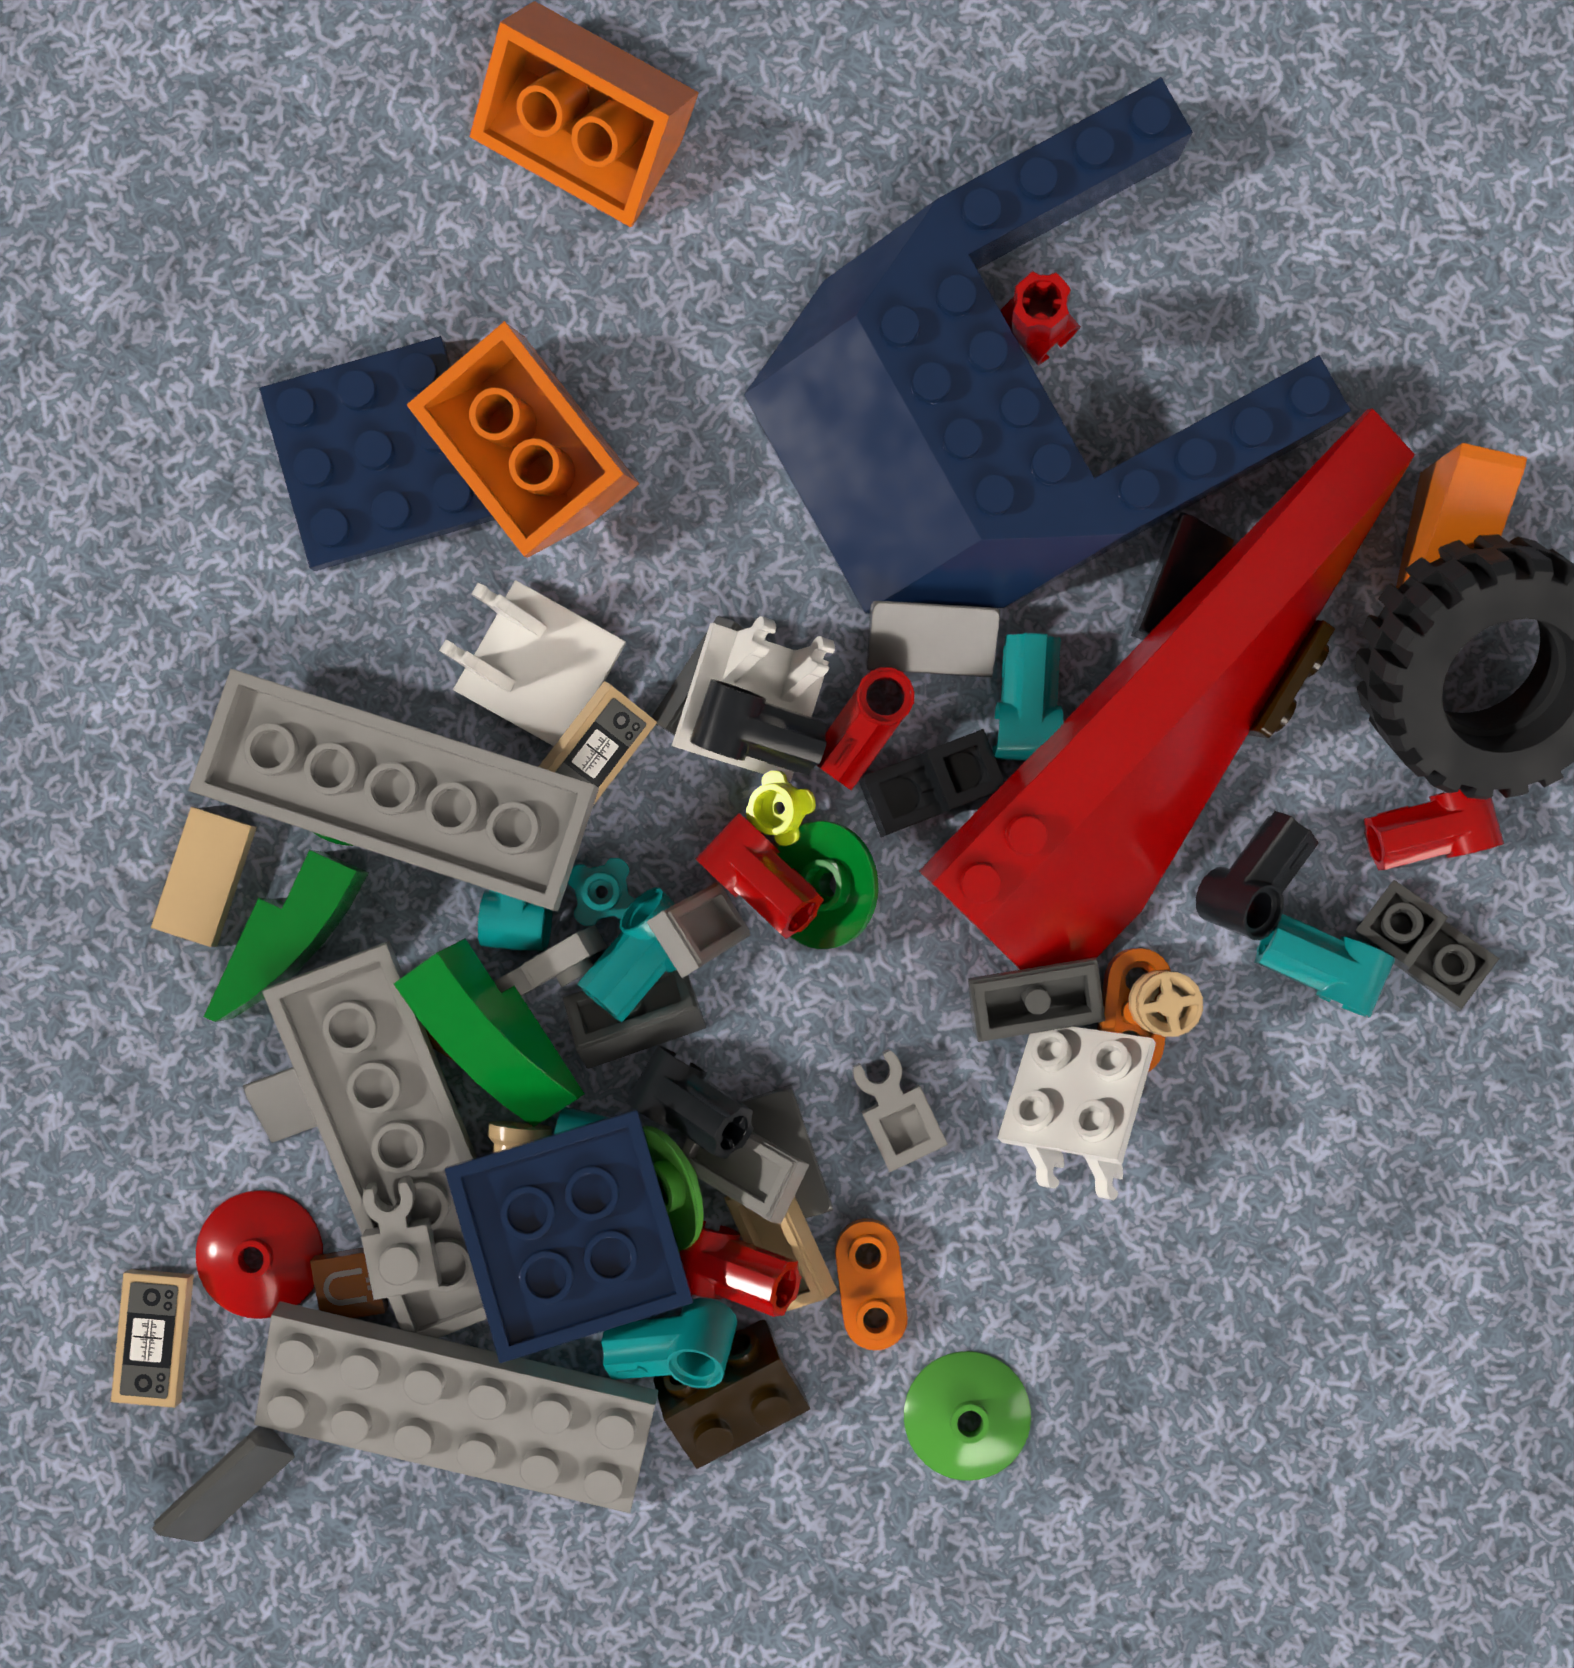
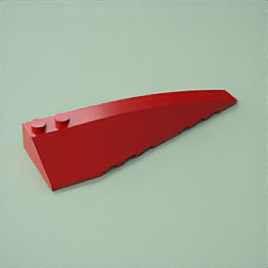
(1113, 793)

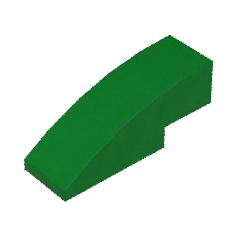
(286, 934)
(489, 1033)

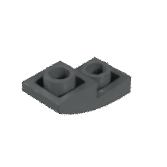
(1426, 945)

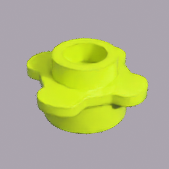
(763, 813)

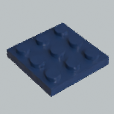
(362, 461)
(568, 1235)

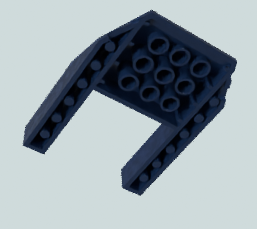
(928, 427)

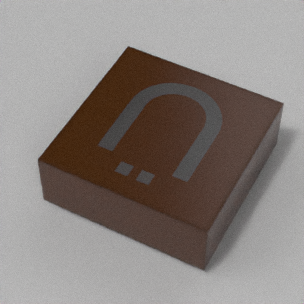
(345, 1285)

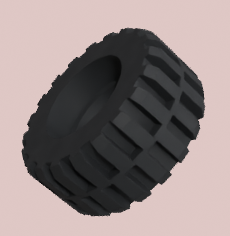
(1425, 628)

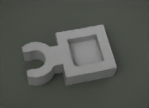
(564, 961)
(900, 1120)
(399, 1251)

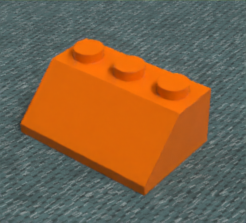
(580, 111)
(522, 442)

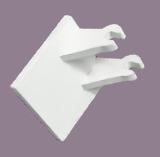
(535, 662)
(749, 662)
(1078, 1098)

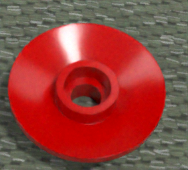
(282, 1234)

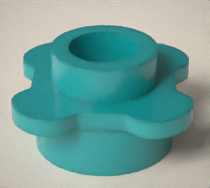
(587, 880)

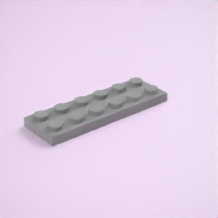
(394, 789)
(382, 1112)
(454, 1407)

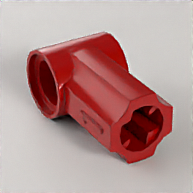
(1040, 314)
(861, 733)
(1442, 826)
(751, 868)
(741, 1272)

